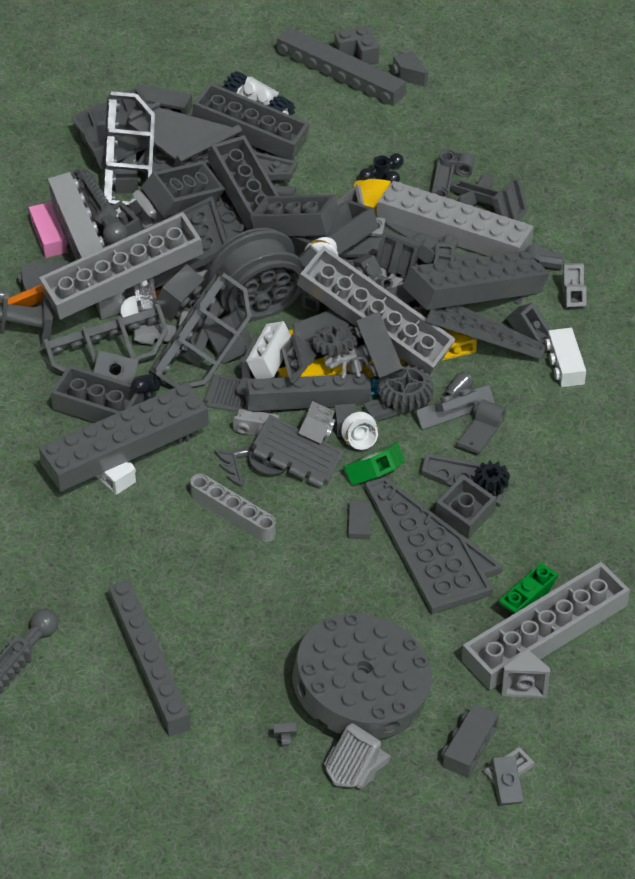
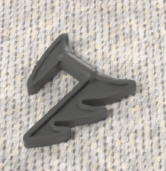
(230, 463)

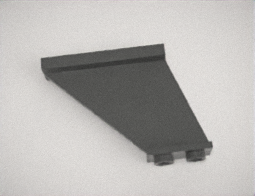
(181, 135)

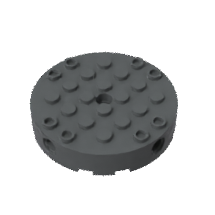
(361, 674)

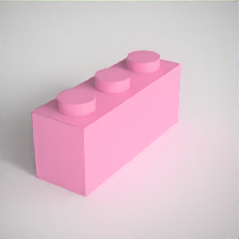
(48, 229)

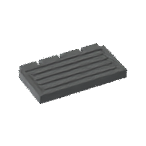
(296, 451)

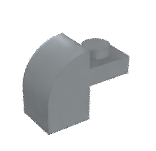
(573, 285)

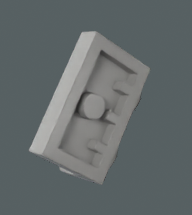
(250, 421)

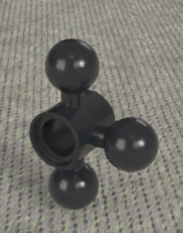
(381, 168)
(146, 384)

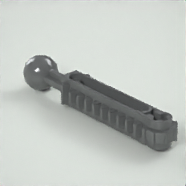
(101, 210)
(14, 657)

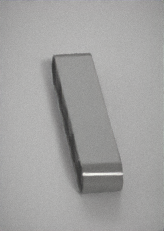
(233, 507)

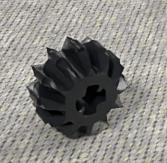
(492, 477)

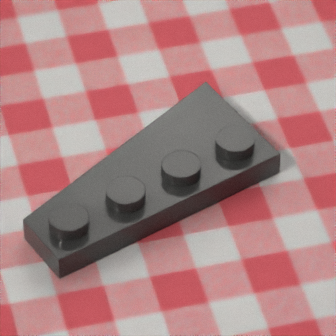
(449, 470)

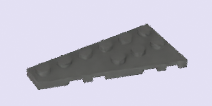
(480, 327)

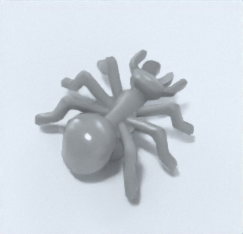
(353, 359)

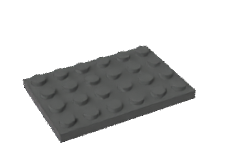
(209, 226)

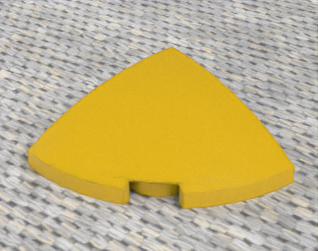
(372, 191)

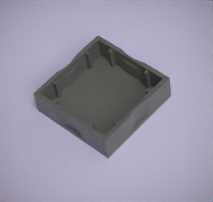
(91, 129)

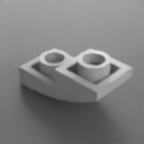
(148, 333)

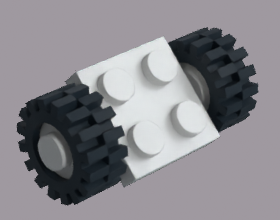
(258, 92)

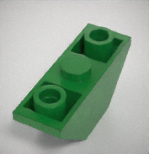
(374, 464)
(529, 589)

